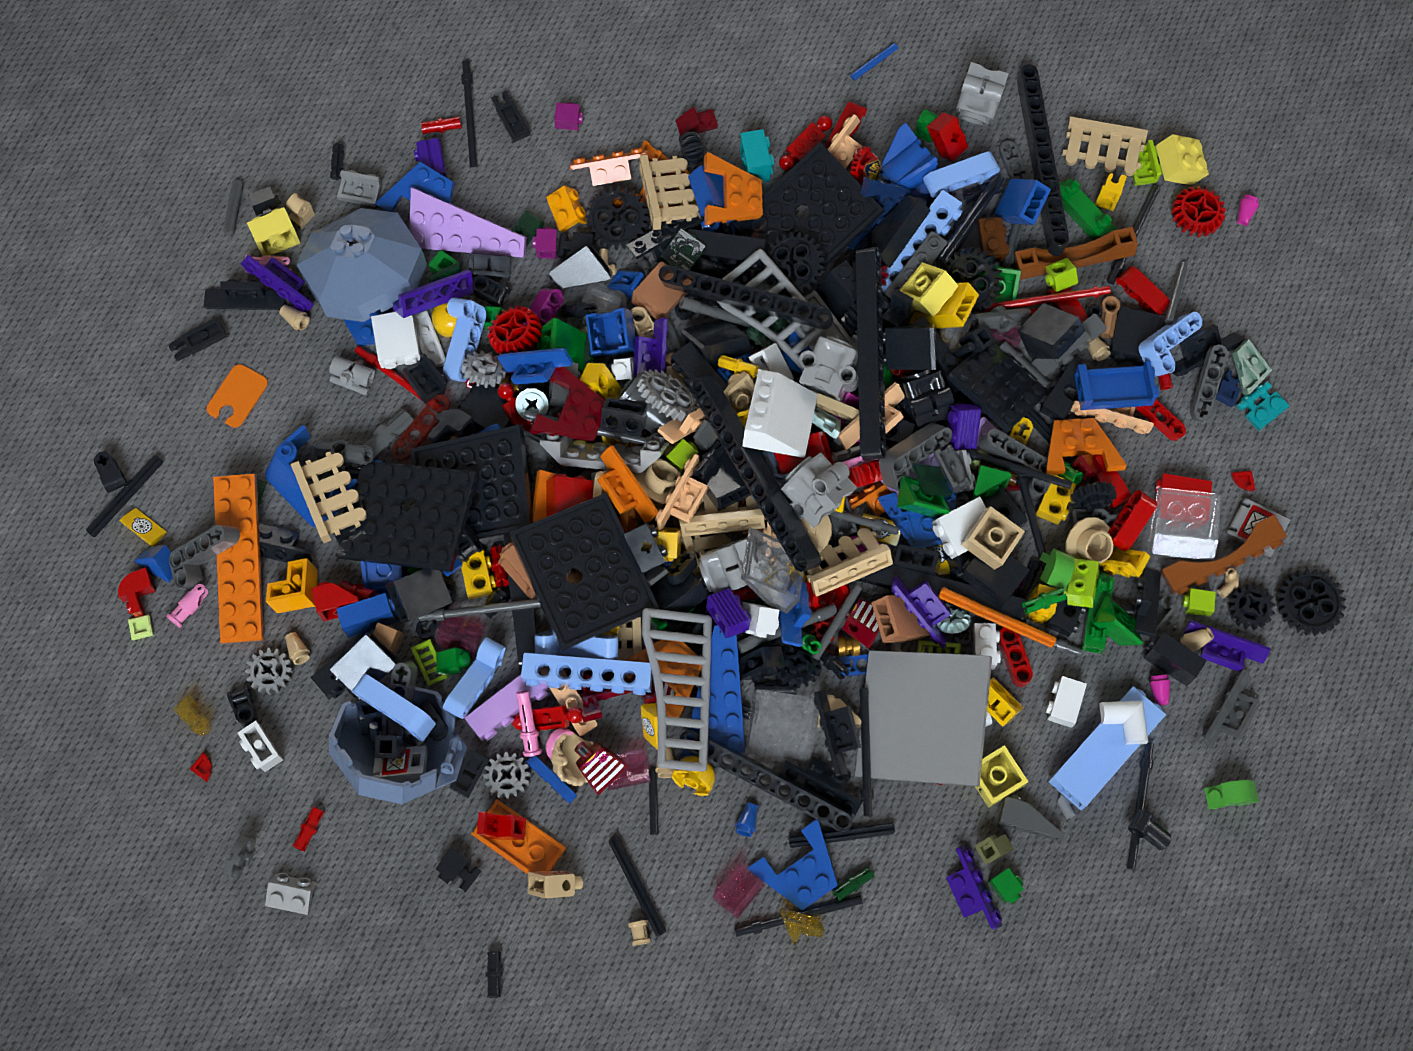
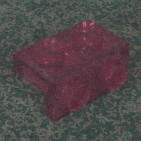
(460, 634)
(635, 773)
(737, 891)

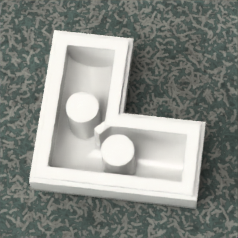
(1129, 714)

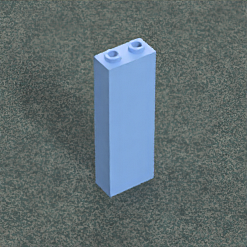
(1101, 755)

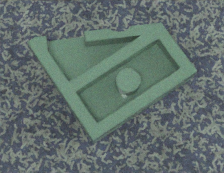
(1249, 366)

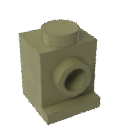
(994, 848)

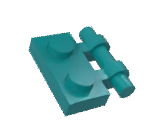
(1267, 410)

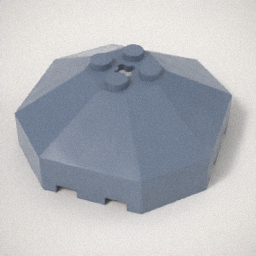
(365, 276)
(356, 754)

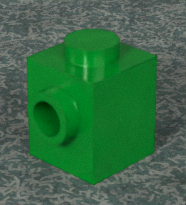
(1007, 886)

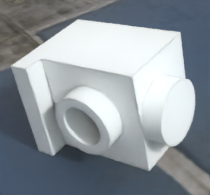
(623, 368)

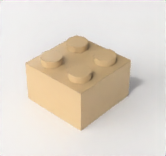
(992, 538)

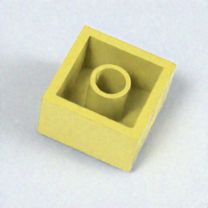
(1182, 159)
(273, 232)
(929, 288)
(999, 777)

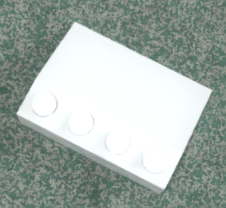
(779, 415)

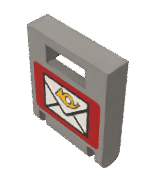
(1247, 518)
(401, 769)

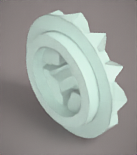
(531, 394)
(959, 624)

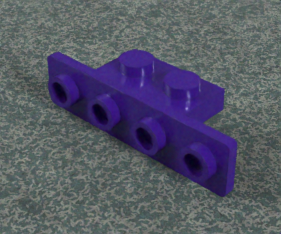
(280, 279)
(651, 351)
(926, 606)
(1229, 649)
(970, 890)

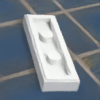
(428, 339)

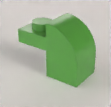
(1058, 568)
(1231, 794)

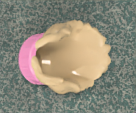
(561, 751)

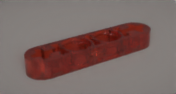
(418, 425)

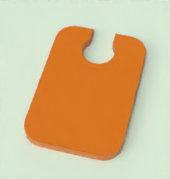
(240, 391)

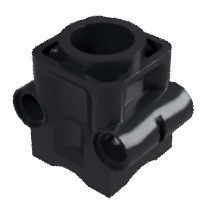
(925, 397)

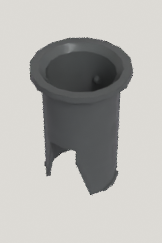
(653, 418)

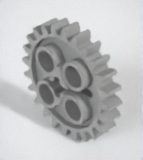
(667, 394)

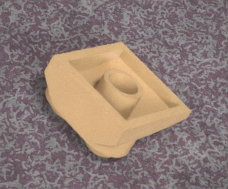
(740, 391)

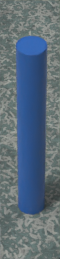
(874, 61)

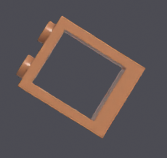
(512, 565)

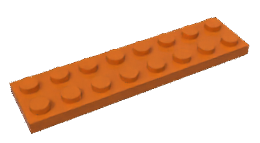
(239, 565)

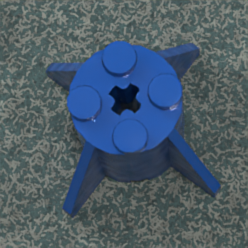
(907, 162)

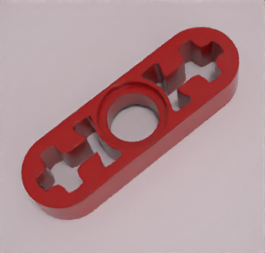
(1167, 430)

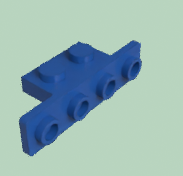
(534, 365)
(794, 620)

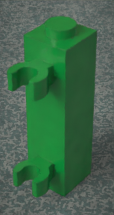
(1084, 211)
(1093, 638)

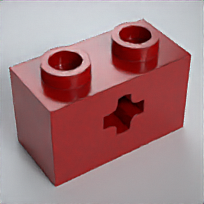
(947, 136)

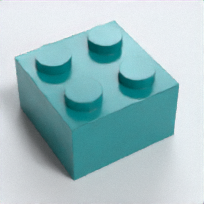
(756, 155)

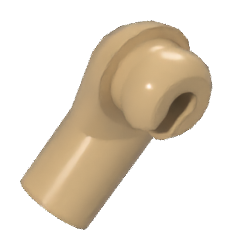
(604, 254)
(1231, 583)

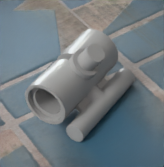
(351, 374)

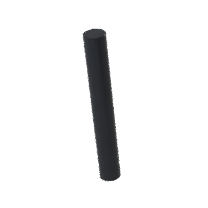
(653, 803)

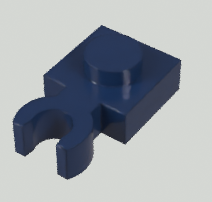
(1228, 390)

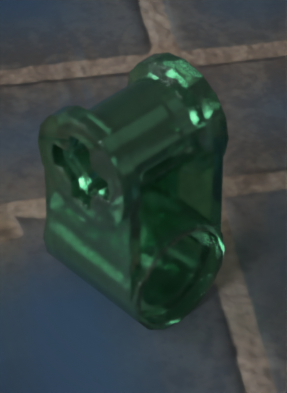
(528, 226)

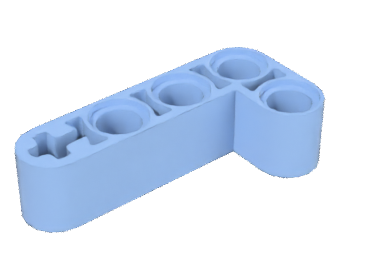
(961, 174)
(465, 336)
(1157, 346)
(599, 647)
(475, 679)
(394, 706)

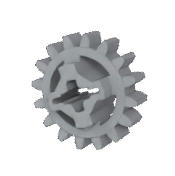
(483, 369)
(263, 677)
(500, 769)

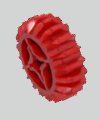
(1183, 209)
(510, 326)
(865, 473)

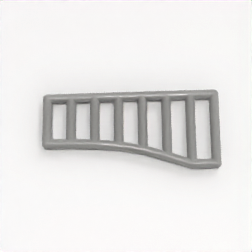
(763, 326)
(659, 678)

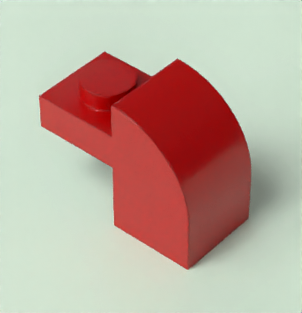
(133, 587)
(501, 826)

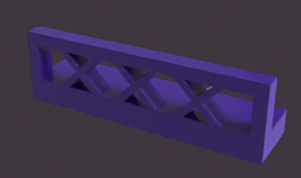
(434, 294)

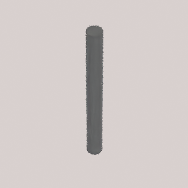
(1176, 292)
(837, 620)

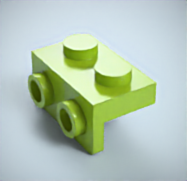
(1150, 168)

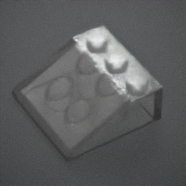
(1185, 524)
(770, 572)
(781, 727)

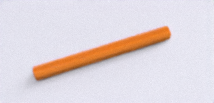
(997, 617)

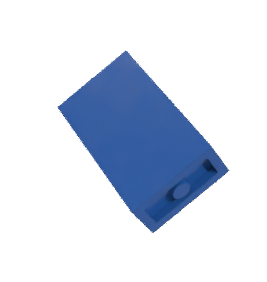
(1115, 387)

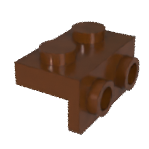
(992, 237)

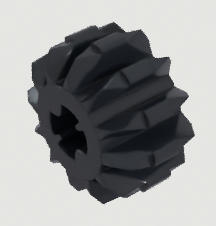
(691, 148)

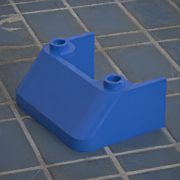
(282, 478)

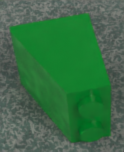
(562, 335)

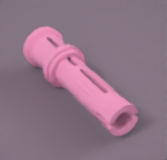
(528, 733)

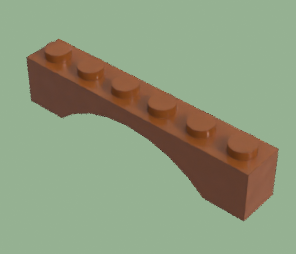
(1110, 247)
(1186, 574)

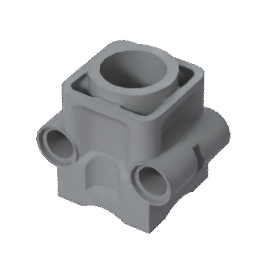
(981, 95)
(832, 363)
(817, 488)
(723, 566)

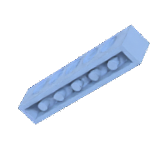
(943, 203)
(534, 662)

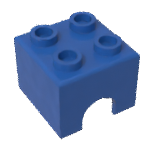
(611, 333)

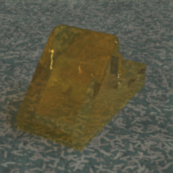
(801, 923)

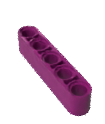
(545, 307)

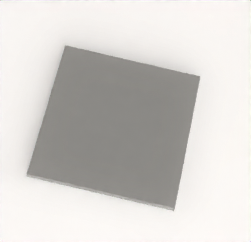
(926, 716)

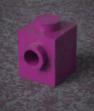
(568, 116)
(546, 243)

